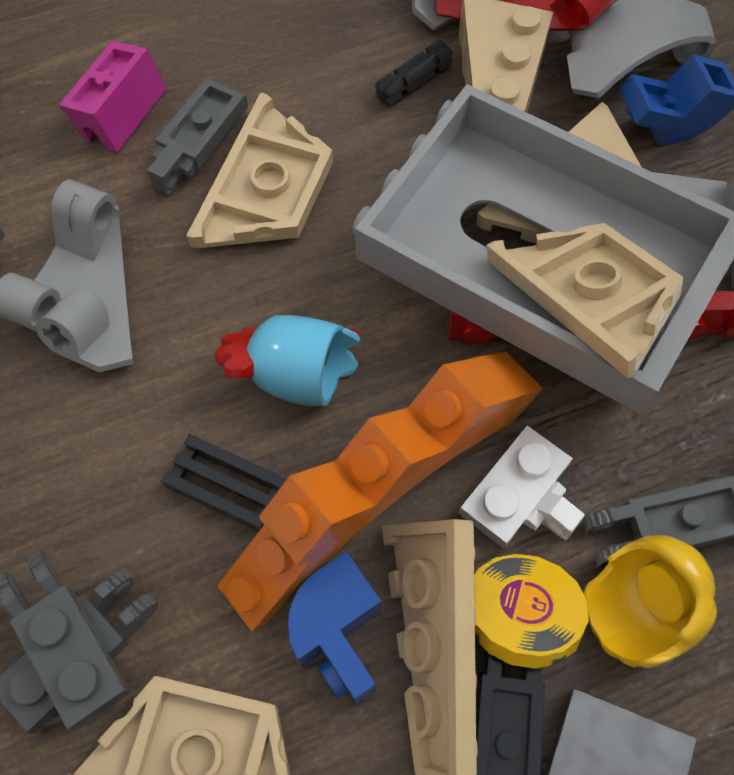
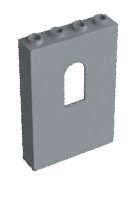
(559, 183)

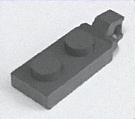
(194, 134)

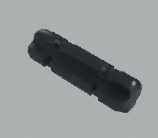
(413, 73)

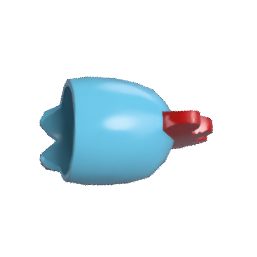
(289, 357)

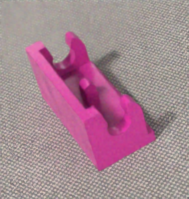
(114, 94)

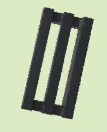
(186, 463)

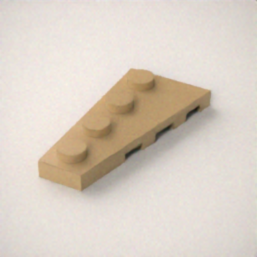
(438, 641)

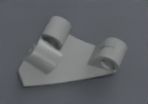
(81, 290)

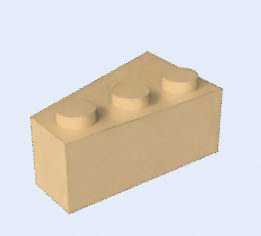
(503, 48)

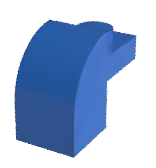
(684, 104)
(324, 613)

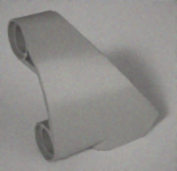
(633, 34)

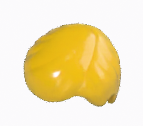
(652, 601)

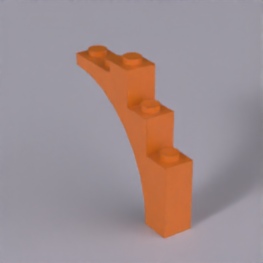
(387, 457)

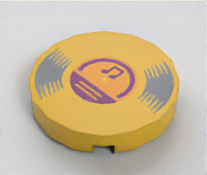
(528, 610)

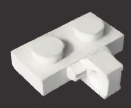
(523, 491)

